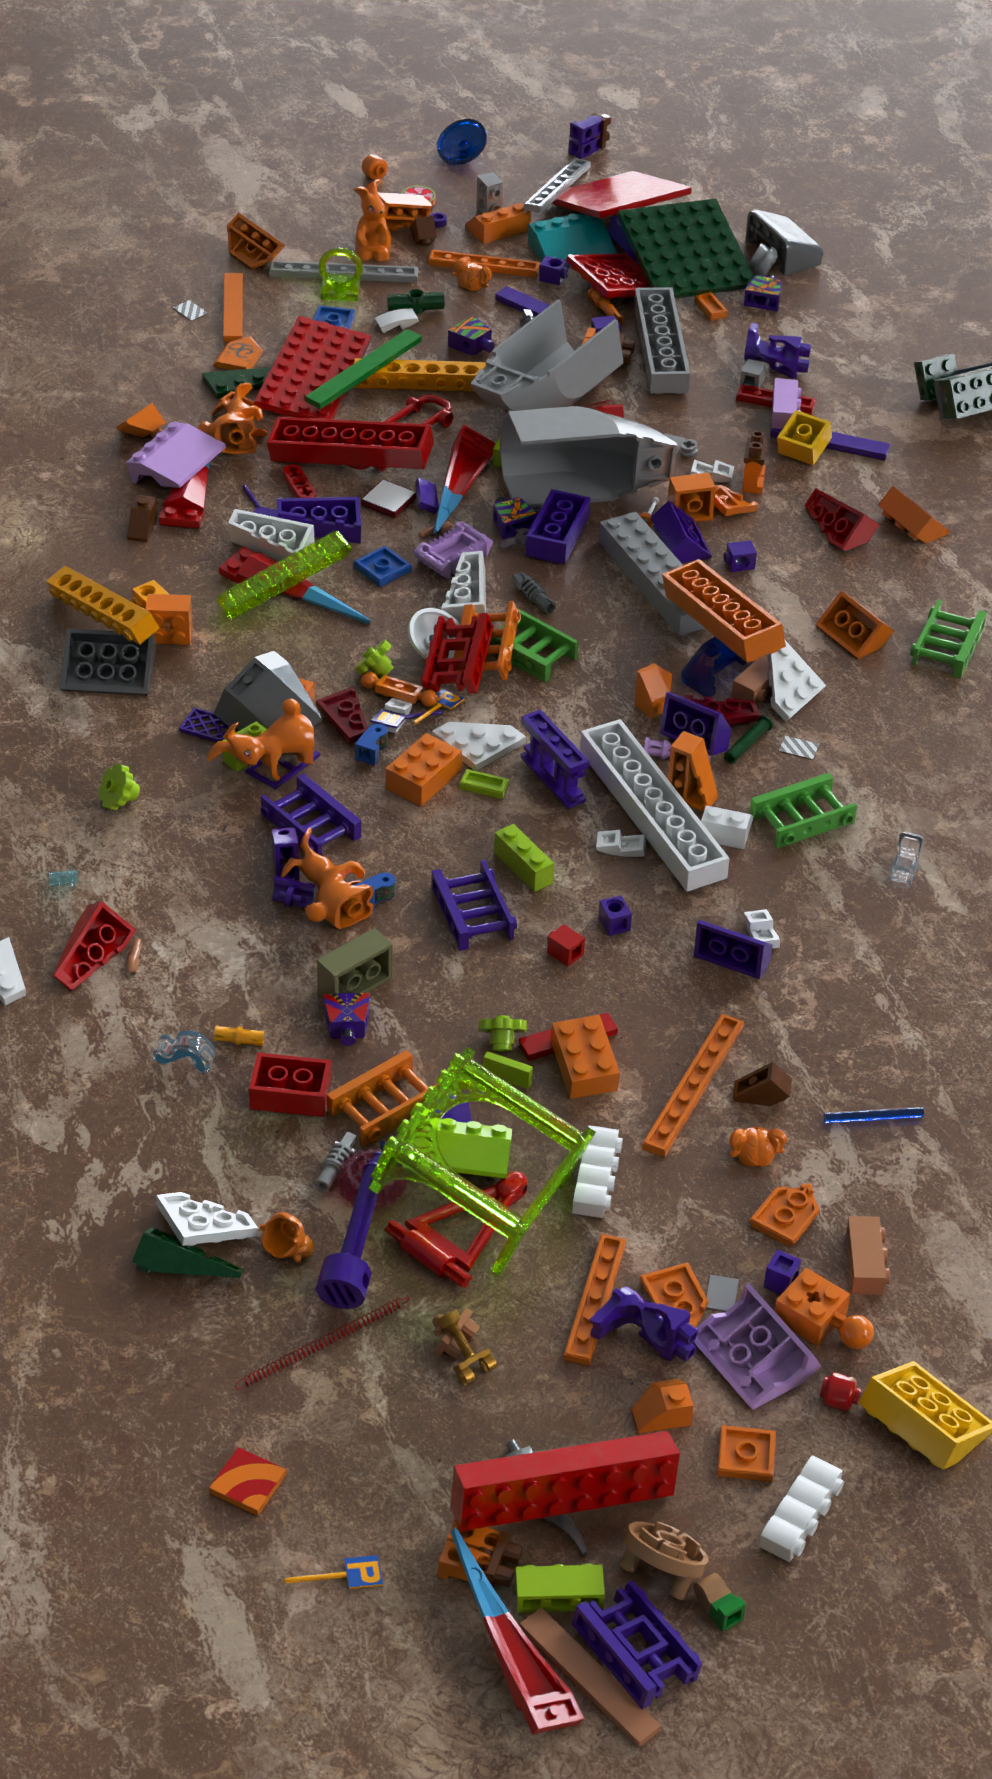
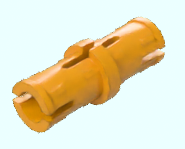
(239, 1035)

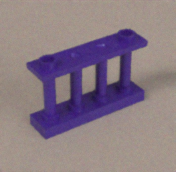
(318, 800)
(456, 917)

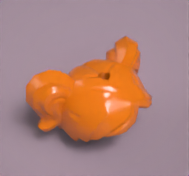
(471, 274)
(757, 1145)
(285, 1237)

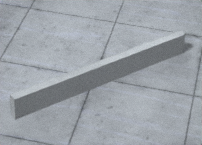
(557, 185)
(370, 272)

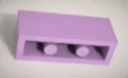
(785, 401)

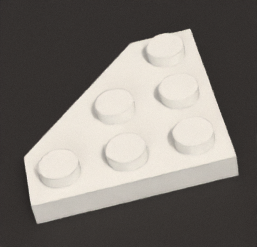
(791, 682)
(480, 742)
(204, 1222)

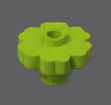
(376, 660)
(117, 787)
(502, 1031)

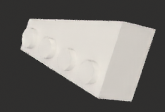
(269, 534)
(467, 586)

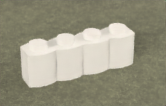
(595, 1173)
(801, 1508)

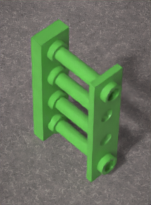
(964, 650)
(528, 659)
(798, 794)

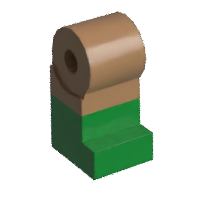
(719, 1601)

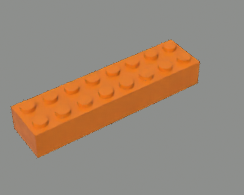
(724, 610)

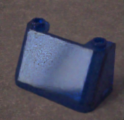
(706, 662)

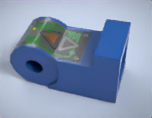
(370, 744)
(383, 887)

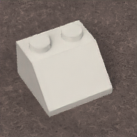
(727, 826)

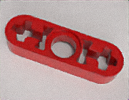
(303, 491)

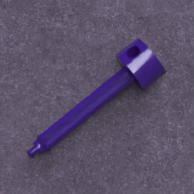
(345, 1275)

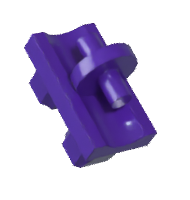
(293, 892)

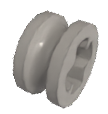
(689, 447)

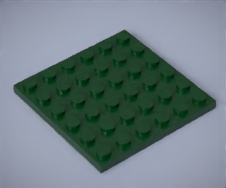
(686, 247)

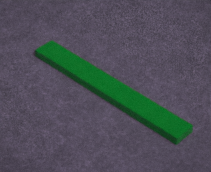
(363, 369)

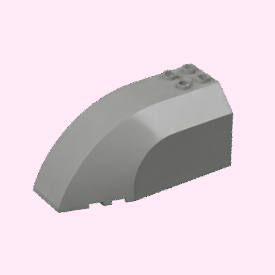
(540, 367)
(580, 454)

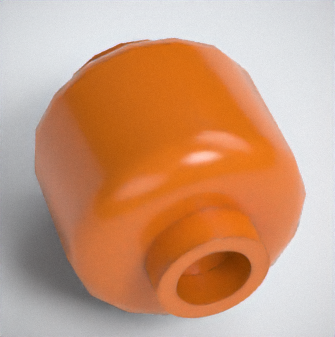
(374, 167)

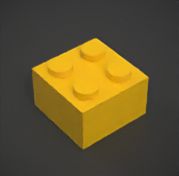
(804, 437)

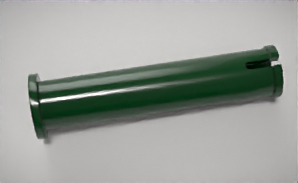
(748, 739)

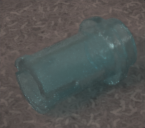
(64, 877)

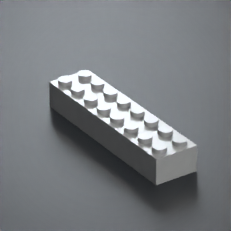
(661, 340)
(644, 561)

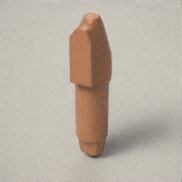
(429, 531)
(133, 961)

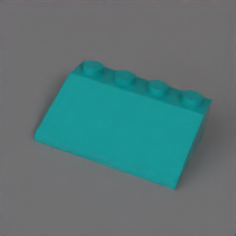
(570, 236)

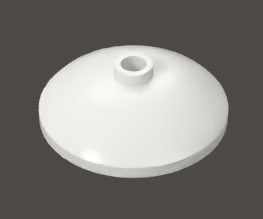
(422, 629)

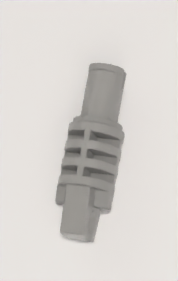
(334, 1160)

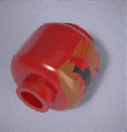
(840, 1391)

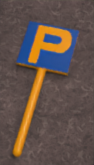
(445, 699)
(360, 1573)

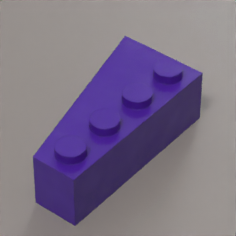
(325, 514)

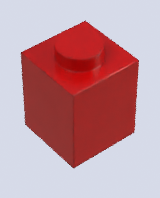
(565, 945)

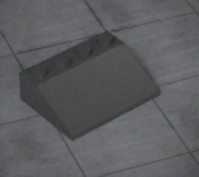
(107, 663)

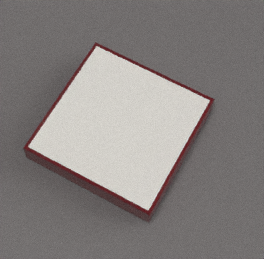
(388, 498)

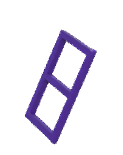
(294, 770)

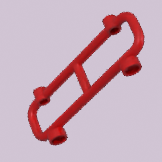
(443, 417)

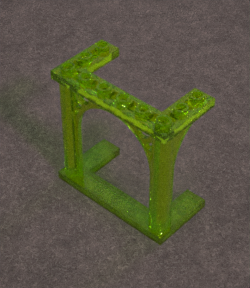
(410, 1162)

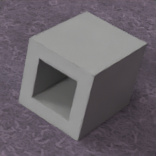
(753, 373)

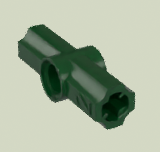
(416, 300)

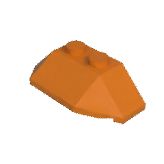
(251, 243)

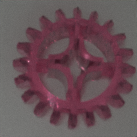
(351, 1174)

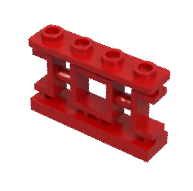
(472, 658)

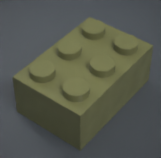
(356, 965)

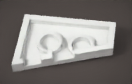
(11, 981)

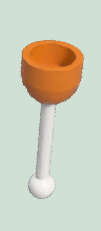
(646, 516)

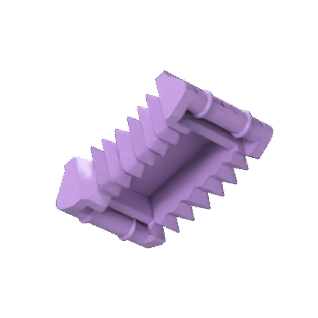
(445, 553)

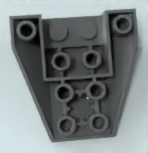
(260, 693)

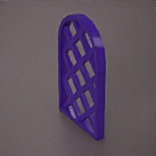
(186, 729)

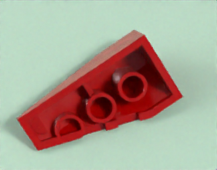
(839, 521)
(93, 942)

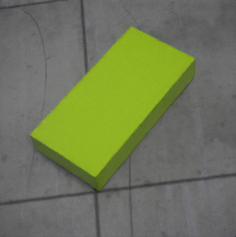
(484, 784)
(509, 1069)

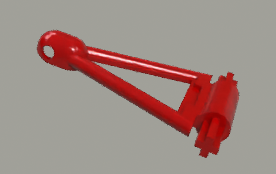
(438, 1252)

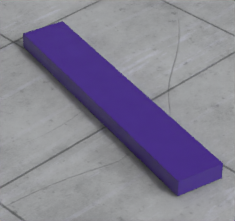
(852, 445)

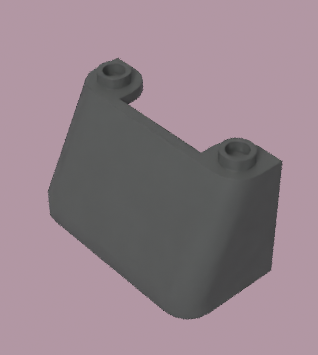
(792, 244)

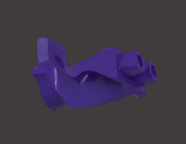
(770, 353)
(661, 1325)

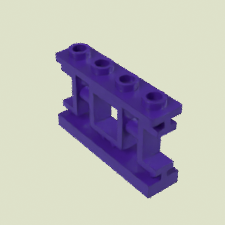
(550, 744)
(619, 1654)

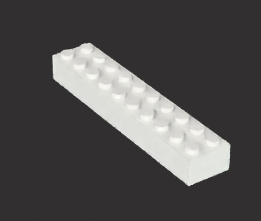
(654, 805)

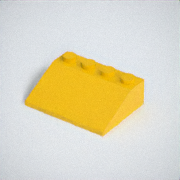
(925, 1414)

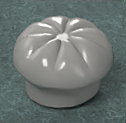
(763, 259)

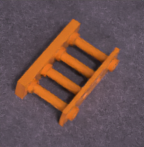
(507, 633)
(371, 1082)

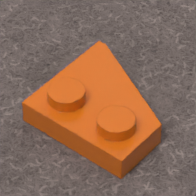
(731, 502)

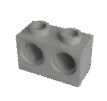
(489, 192)

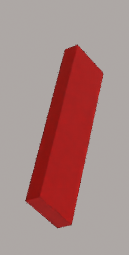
(765, 398)
(539, 1044)

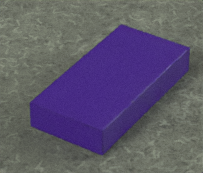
(426, 495)

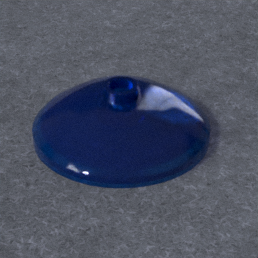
(462, 141)

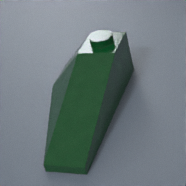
(165, 1254)

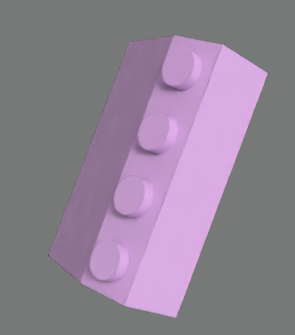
(174, 455)
(755, 1350)

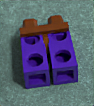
(588, 135)

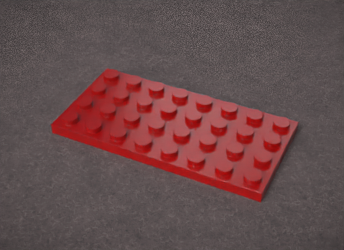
(306, 361)

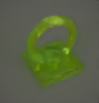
(339, 285)

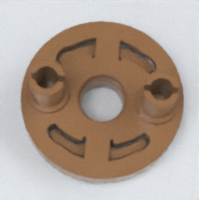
(666, 1550)

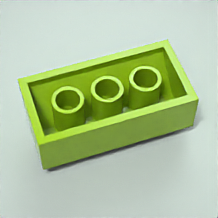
(472, 1147)

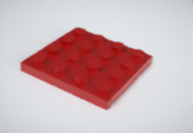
(610, 273)

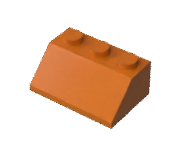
(500, 223)
(911, 517)
(854, 626)

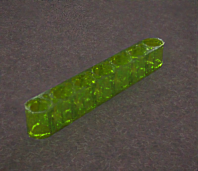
(284, 574)

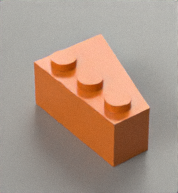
(403, 209)
(692, 772)

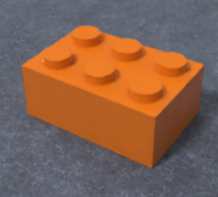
(423, 769)
(584, 1056)

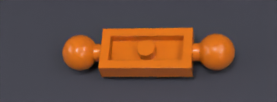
(399, 689)

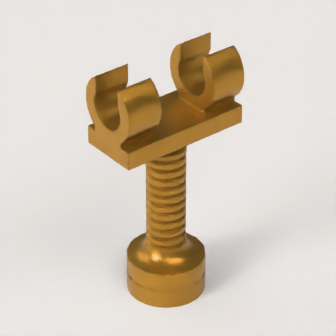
(485, 1359)

